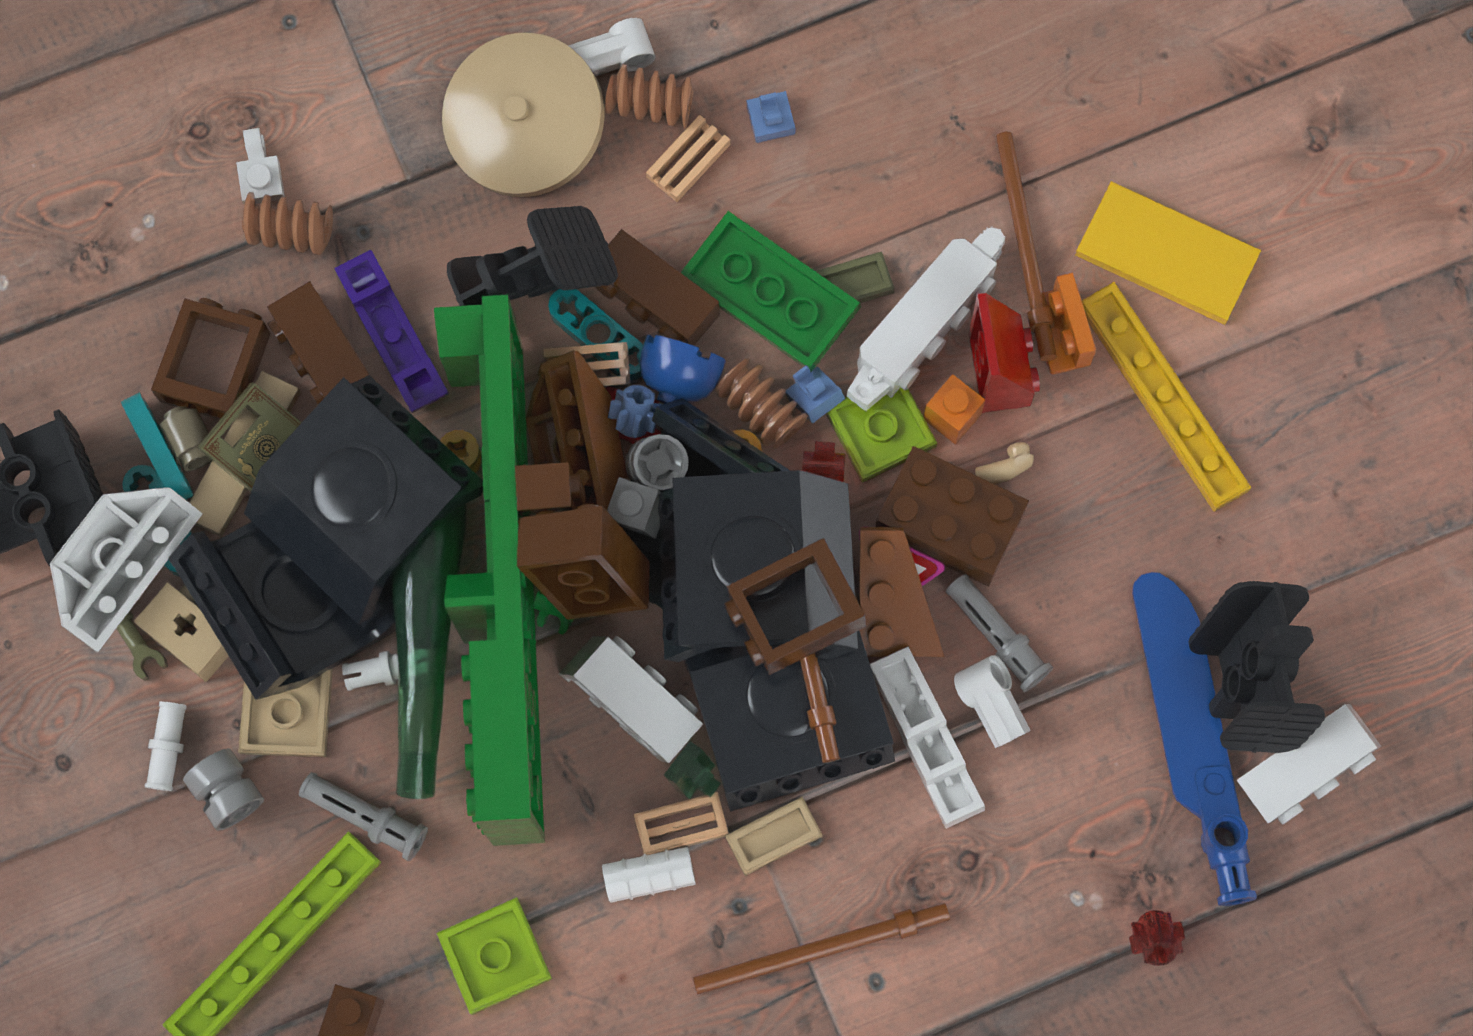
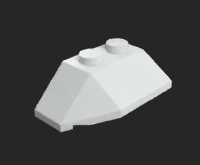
(116, 558)

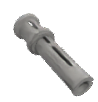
(1010, 647)
(379, 829)

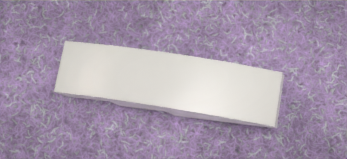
(927, 737)

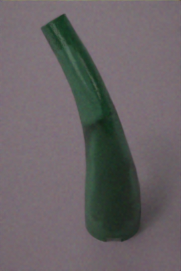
(422, 650)

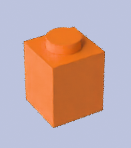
(954, 409)

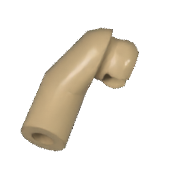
(1007, 469)

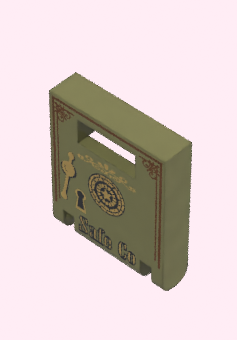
(259, 440)

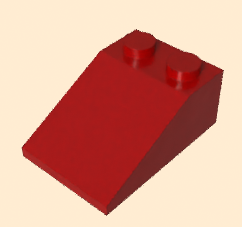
(1001, 356)

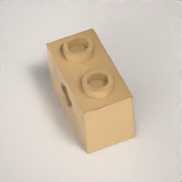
(164, 623)

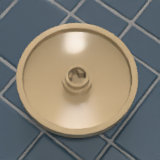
(523, 114)

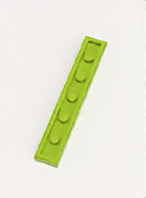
(274, 940)

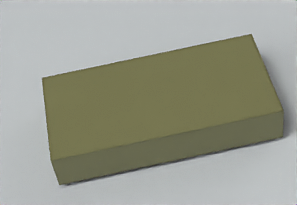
(862, 277)

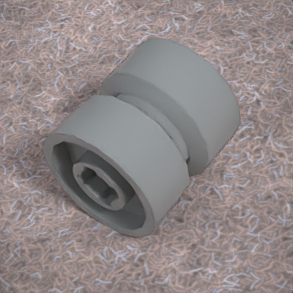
(656, 461)
(223, 789)

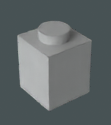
(635, 507)

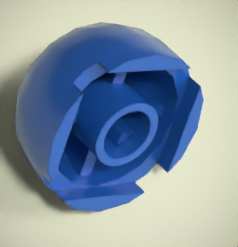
(679, 369)

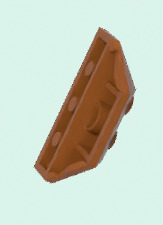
(572, 425)

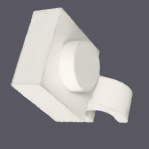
(259, 172)

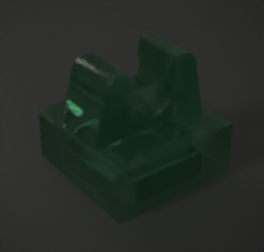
(692, 772)

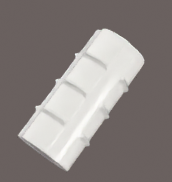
(648, 874)

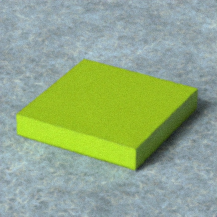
(882, 434)
(494, 956)

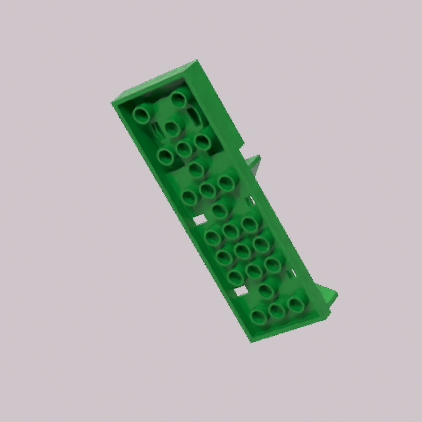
(496, 607)

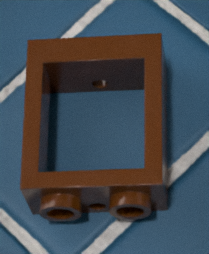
(204, 400)
(850, 613)

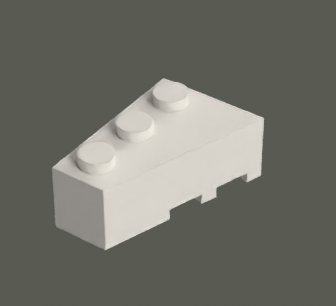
(633, 696)
(1294, 775)

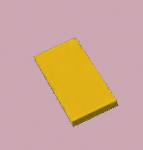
(1167, 253)

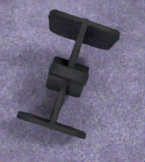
(565, 257)
(58, 481)
(1257, 665)

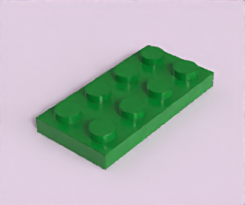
(771, 291)

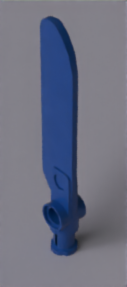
(1189, 734)

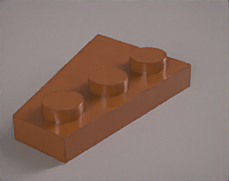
(893, 597)

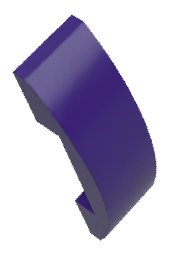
(391, 331)

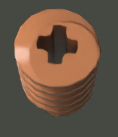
(650, 96)
(286, 225)
(759, 404)

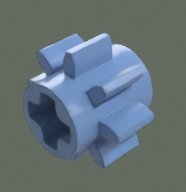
(634, 411)

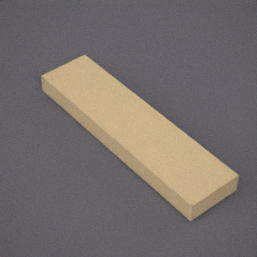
(220, 493)

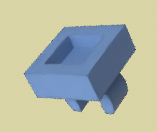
(770, 116)
(814, 393)

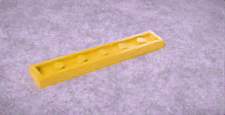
(1164, 397)

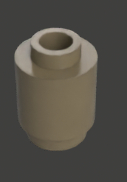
(183, 433)

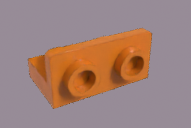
(1071, 330)

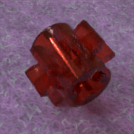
(824, 461)
(1157, 937)

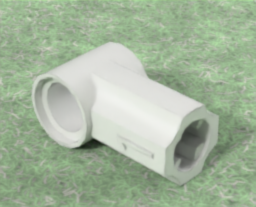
(624, 44)
(987, 690)

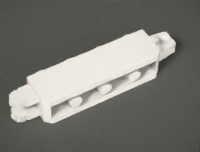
(925, 316)

